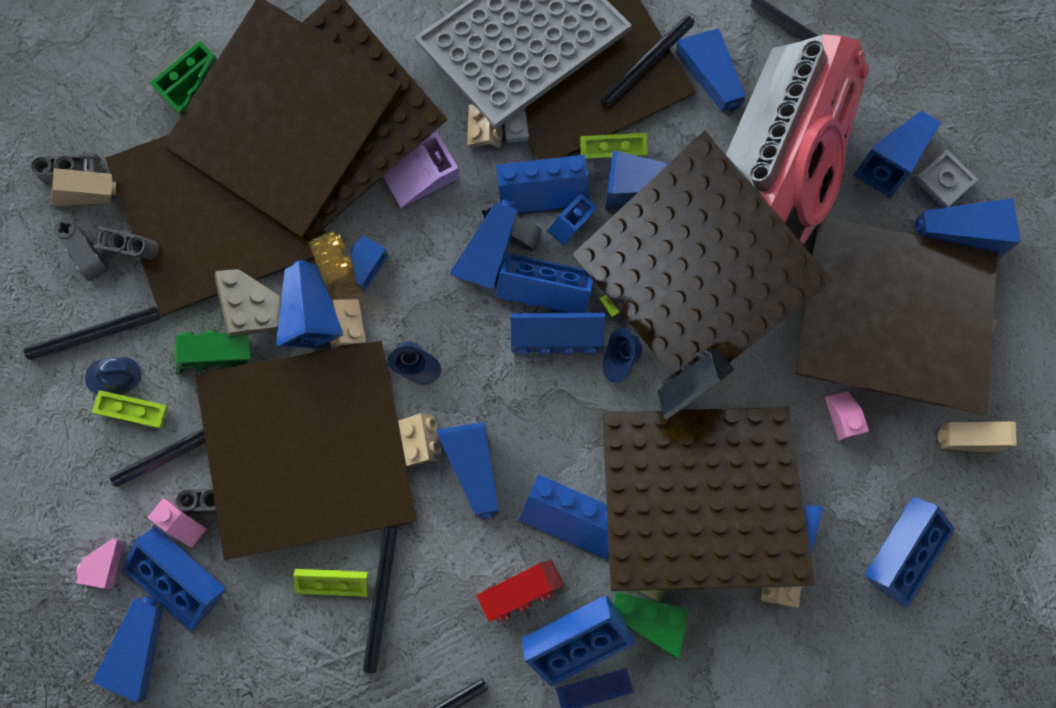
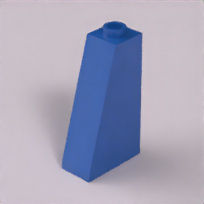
(712, 67)
(488, 247)
(132, 652)

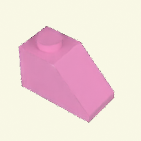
(846, 416)
(177, 523)
(101, 565)

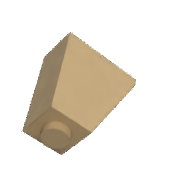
(81, 187)
(978, 436)

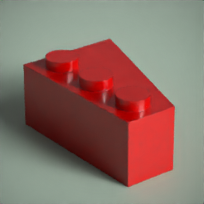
(520, 591)

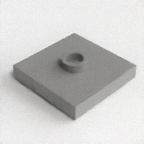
(946, 179)

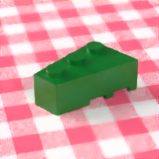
(184, 77)
(210, 350)
(654, 621)

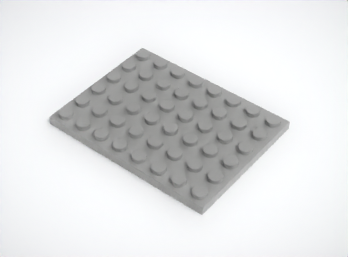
(518, 49)

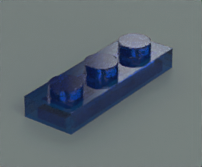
(595, 689)

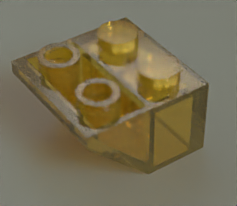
(330, 258)

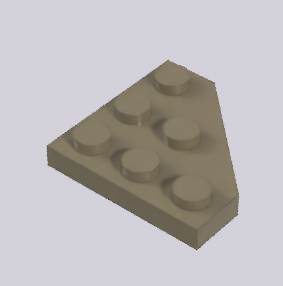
(246, 303)

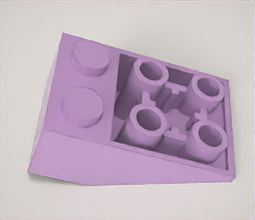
(422, 171)

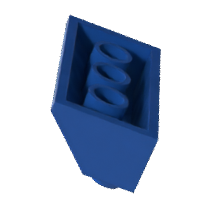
(543, 183)
(544, 284)
(557, 333)
(567, 516)
(910, 551)
(173, 578)
(577, 641)

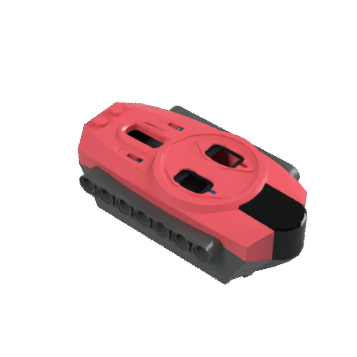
(800, 127)

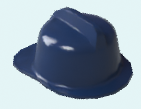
(621, 354)
(414, 363)
(113, 375)

